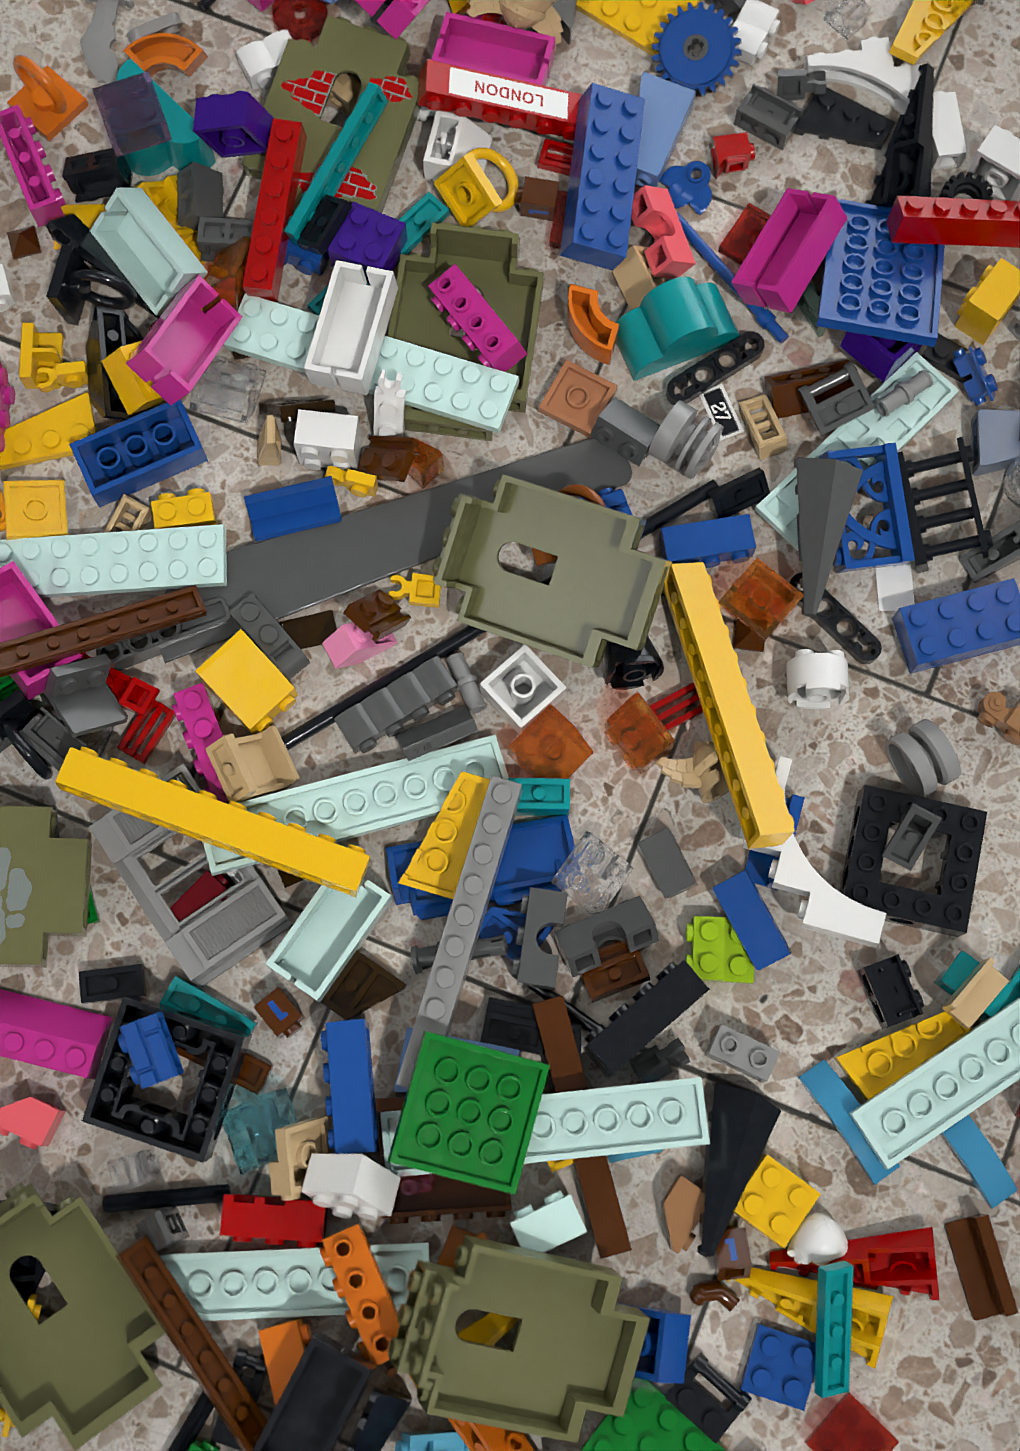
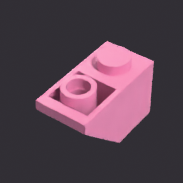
(352, 646)

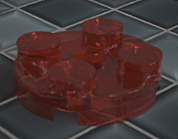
(300, 28)

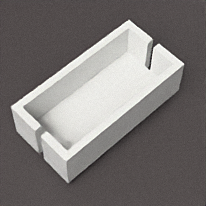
(351, 327)

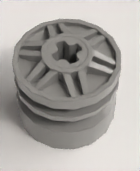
(685, 439)

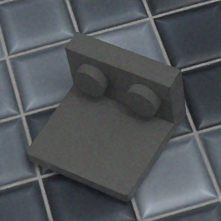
(83, 697)

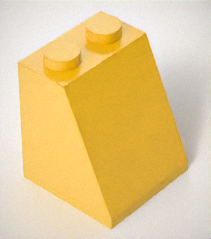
(247, 683)

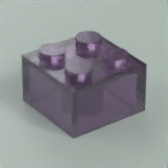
(132, 114)

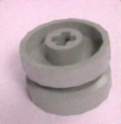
(923, 758)

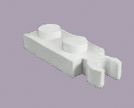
(389, 407)

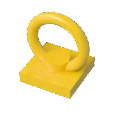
(470, 191)

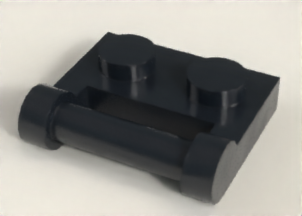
(702, 1408)

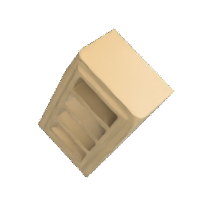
(269, 443)
(768, 443)
(122, 512)

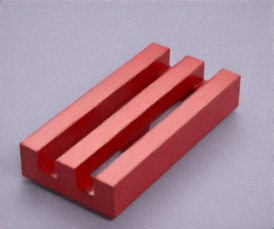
(555, 162)
(673, 697)
(137, 724)

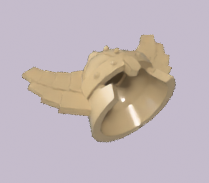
(523, 14)
(699, 772)

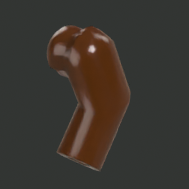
(713, 1290)

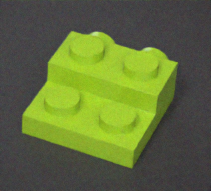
(717, 951)

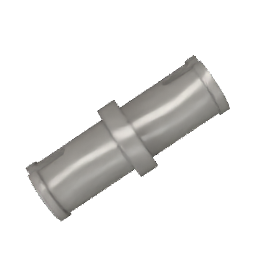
(904, 393)
(466, 683)

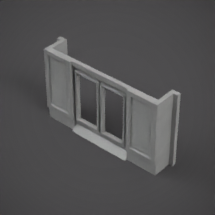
(216, 933)

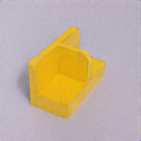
(36, 352)

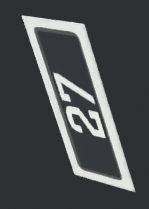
(721, 411)

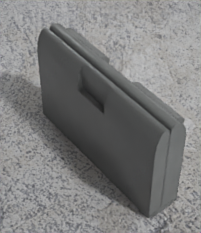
(436, 733)

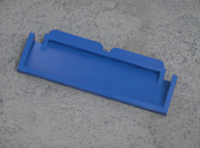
(529, 860)

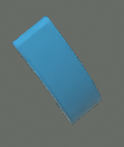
(837, 1103)
(980, 1161)

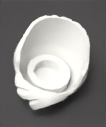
(817, 1241)

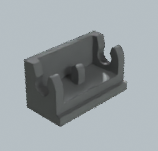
(667, 863)

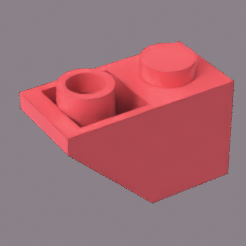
(31, 1120)

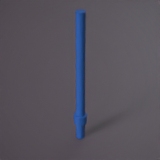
(765, 317)

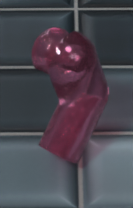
(417, 1186)

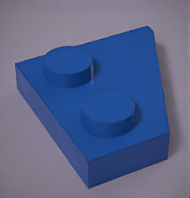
(503, 921)

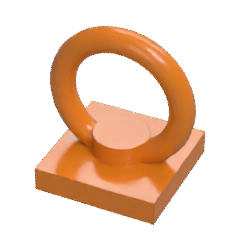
(46, 98)

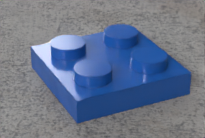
(780, 1367)

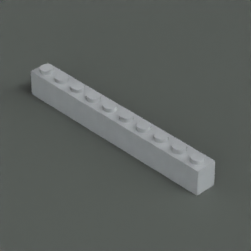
(465, 917)

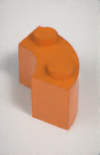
(165, 52)
(589, 326)

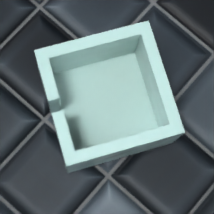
(548, 1224)

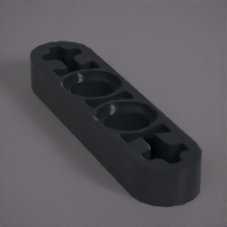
(716, 370)
(840, 614)

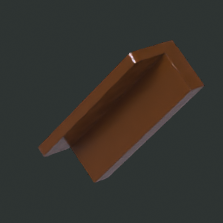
(785, 385)
(980, 1267)

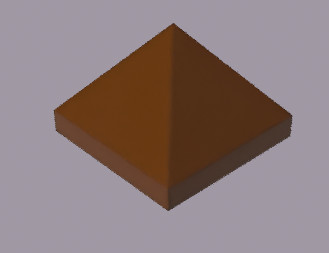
(24, 242)
(747, 639)

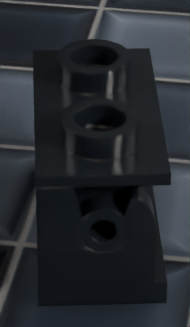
(96, 174)
(891, 991)

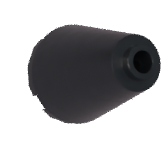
(629, 667)

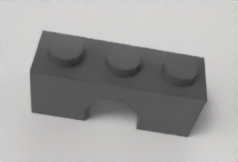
(542, 910)
(624, 922)

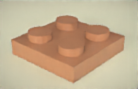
(577, 398)

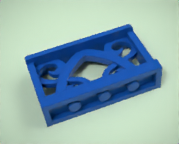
(898, 535)

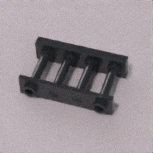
(919, 524)

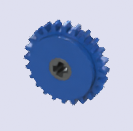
(700, 28)

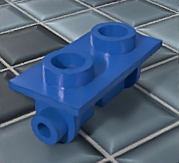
(972, 363)

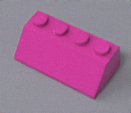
(52, 1034)

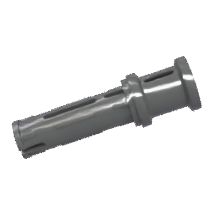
(486, 947)

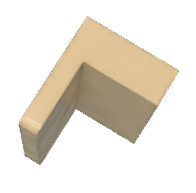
(635, 276)
(975, 993)

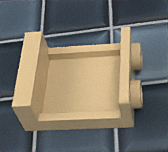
(252, 765)

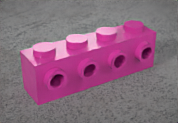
(28, 166)
(477, 319)
(203, 729)

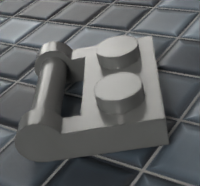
(841, 407)

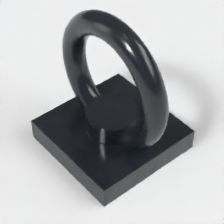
(72, 287)
(14, 716)

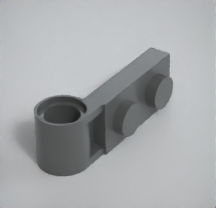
(269, 636)

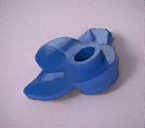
(686, 189)

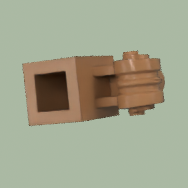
(994, 712)

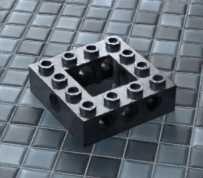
(941, 912)
(191, 1135)

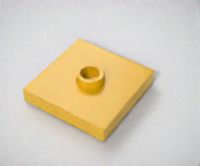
(35, 508)

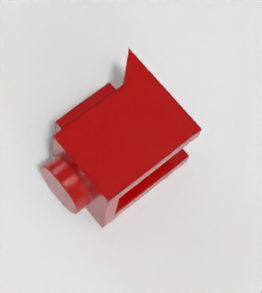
(731, 153)

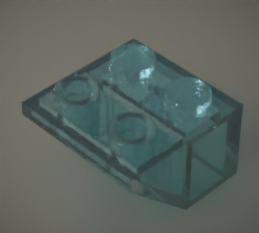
(253, 1127)

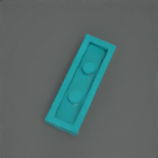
(193, 1000)

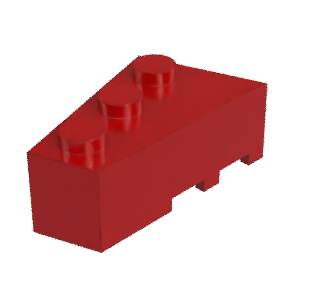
(272, 1219)

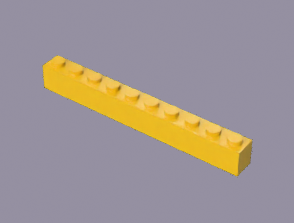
(727, 707)
(213, 821)

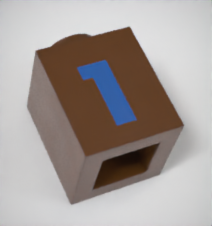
(538, 198)
(280, 1013)
(733, 1255)

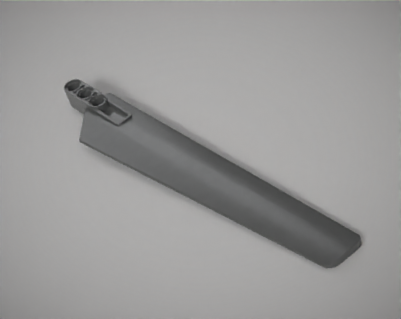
(361, 549)

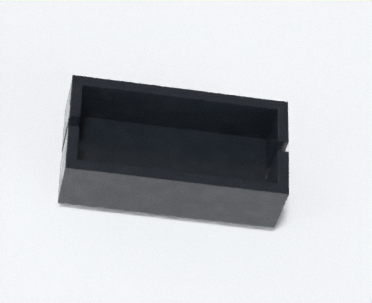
(649, 1015)
(317, 1399)

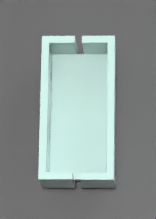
(146, 248)
(328, 937)

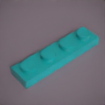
(833, 1329)

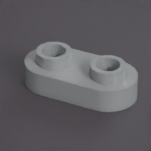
(166, 24)

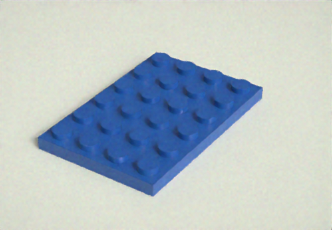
(880, 284)

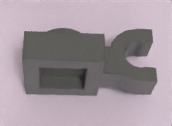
(794, 83)
(656, 1063)

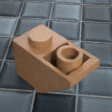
(682, 1213)

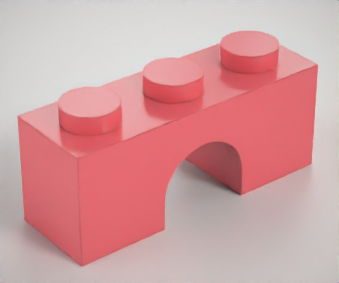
(655, 212)

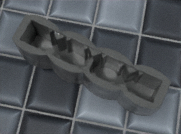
(396, 704)

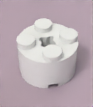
(817, 679)

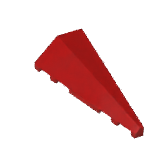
(890, 1260)

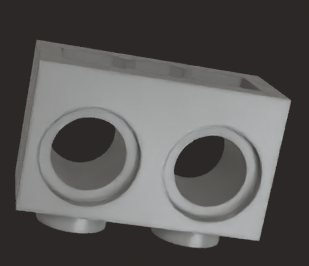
(742, 1053)

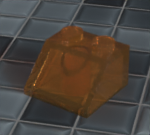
(228, 273)
(761, 599)
(638, 734)
(550, 747)

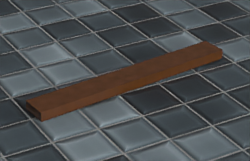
(100, 630)
(594, 1171)
(193, 1342)

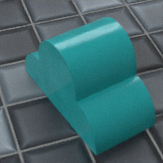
(185, 144)
(674, 326)

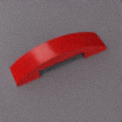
(130, 692)

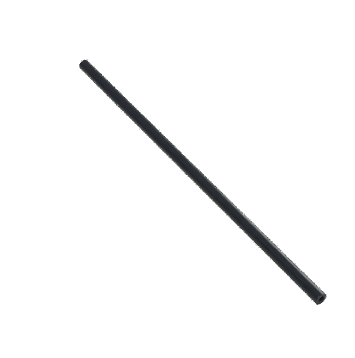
(469, 632)

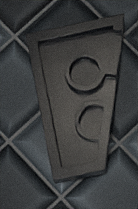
(844, 119)

